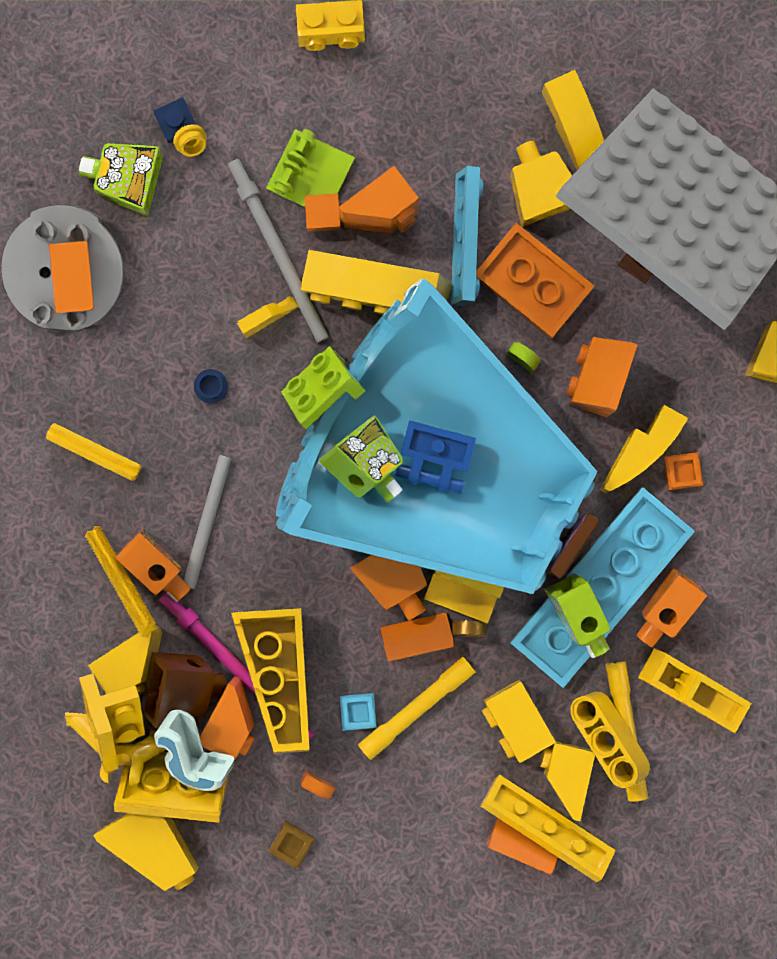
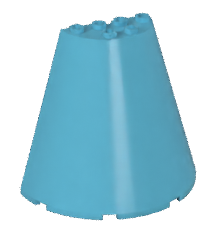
(521, 474)

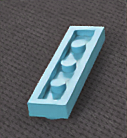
(467, 194)

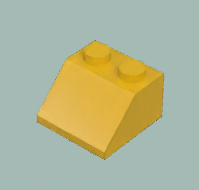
(127, 663)

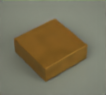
(291, 845)

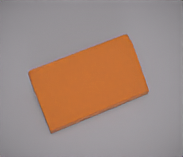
(71, 277)
(417, 637)
(519, 847)

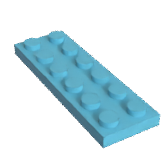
(618, 571)

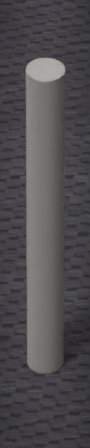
(207, 520)

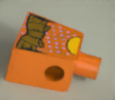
(145, 552)

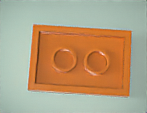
(533, 281)

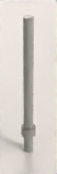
(249, 193)

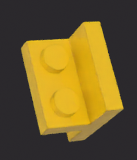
(463, 595)
(112, 718)

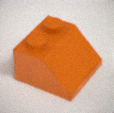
(382, 205)
(601, 375)

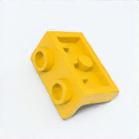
(330, 24)

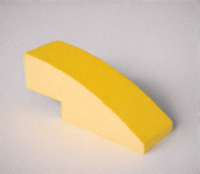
(573, 117)
(644, 448)
(694, 690)

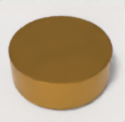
(469, 628)

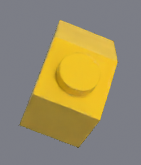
(569, 774)

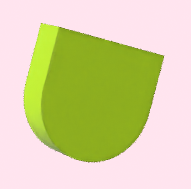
(523, 356)

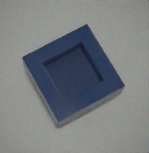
(173, 118)

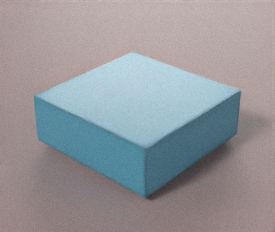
(358, 711)

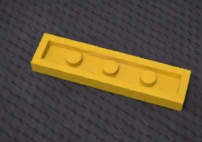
(548, 828)

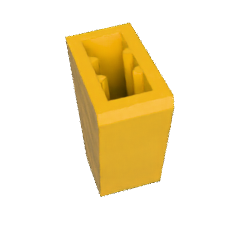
(151, 847)

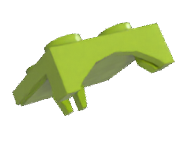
(320, 387)

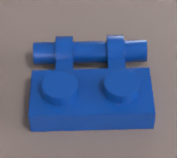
(439, 447)

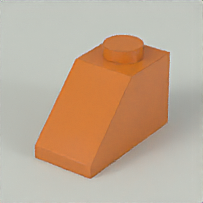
(230, 723)

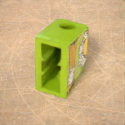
(125, 174)
(365, 461)
(573, 603)

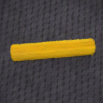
(93, 452)

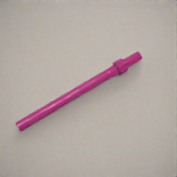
(188, 620)

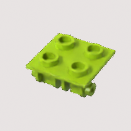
(309, 168)

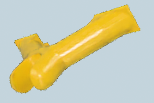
(127, 754)

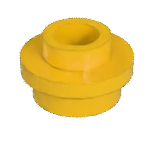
(190, 140)

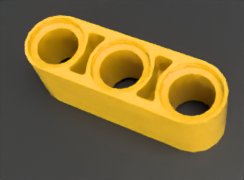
(625, 748)

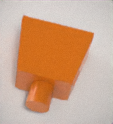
(392, 583)
(675, 593)

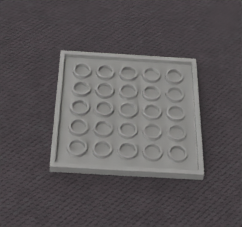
(680, 206)

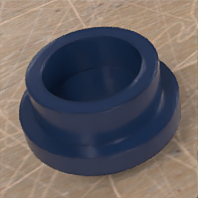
(211, 386)

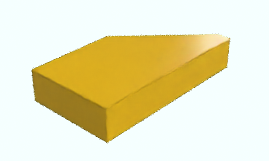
(265, 316)

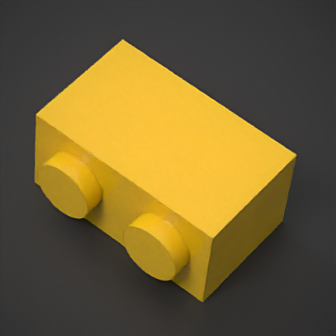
(518, 721)

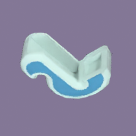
(186, 755)

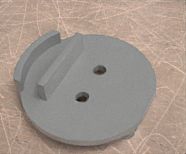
(29, 252)

